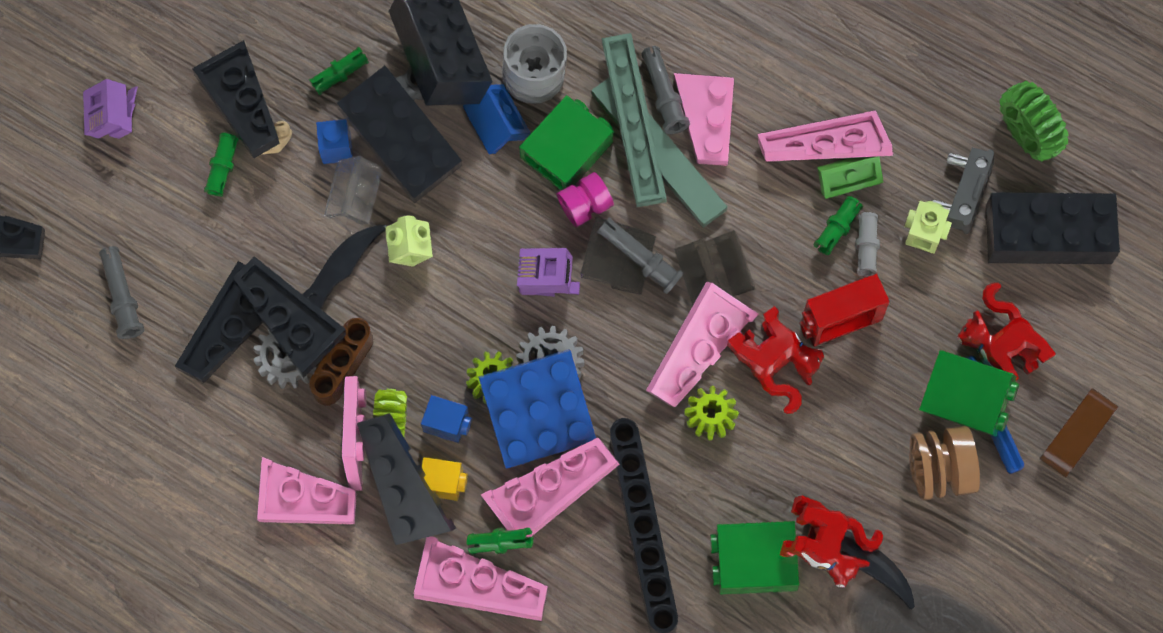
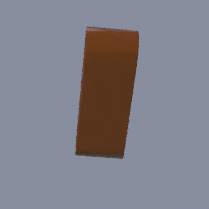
(329, 373)
(1078, 432)

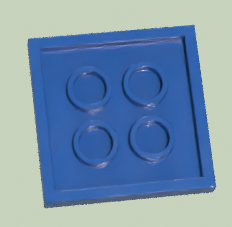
(537, 408)

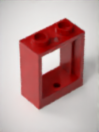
(844, 310)

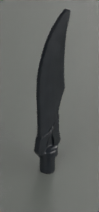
(341, 264)
(881, 569)

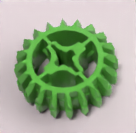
(1034, 121)

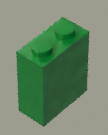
(567, 143)
(969, 393)
(752, 559)

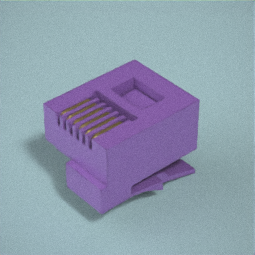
(108, 109)
(546, 272)

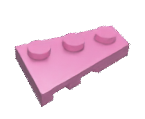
(709, 109)
(352, 445)
(300, 498)

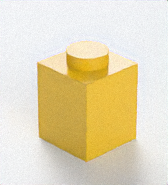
(445, 478)

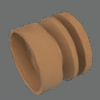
(949, 462)

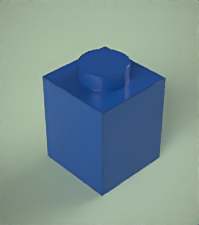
(334, 140)
(446, 419)

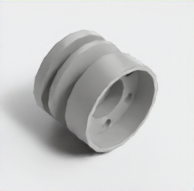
(534, 63)

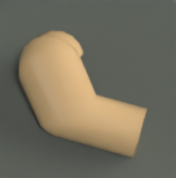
(284, 134)

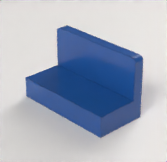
(497, 119)

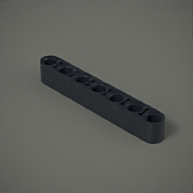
(643, 512)

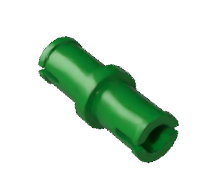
(339, 70)
(221, 164)
(838, 225)
(500, 540)

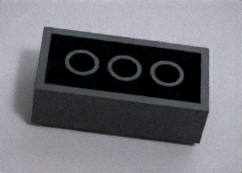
(441, 51)
(399, 134)
(1052, 228)

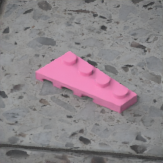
(835, 138)
(699, 343)
(550, 488)
(465, 581)

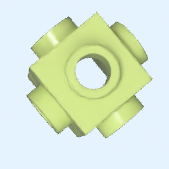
(927, 226)
(408, 241)

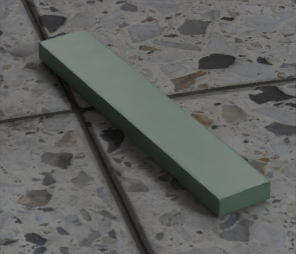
(634, 120)
(674, 166)

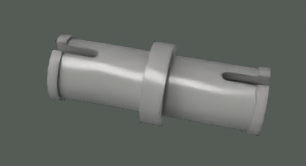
(867, 244)

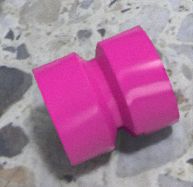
(585, 199)

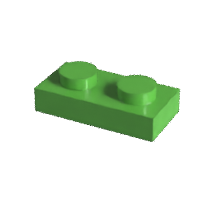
(849, 175)

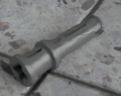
(668, 101)
(651, 264)
(123, 305)

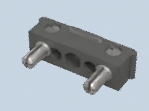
(971, 187)

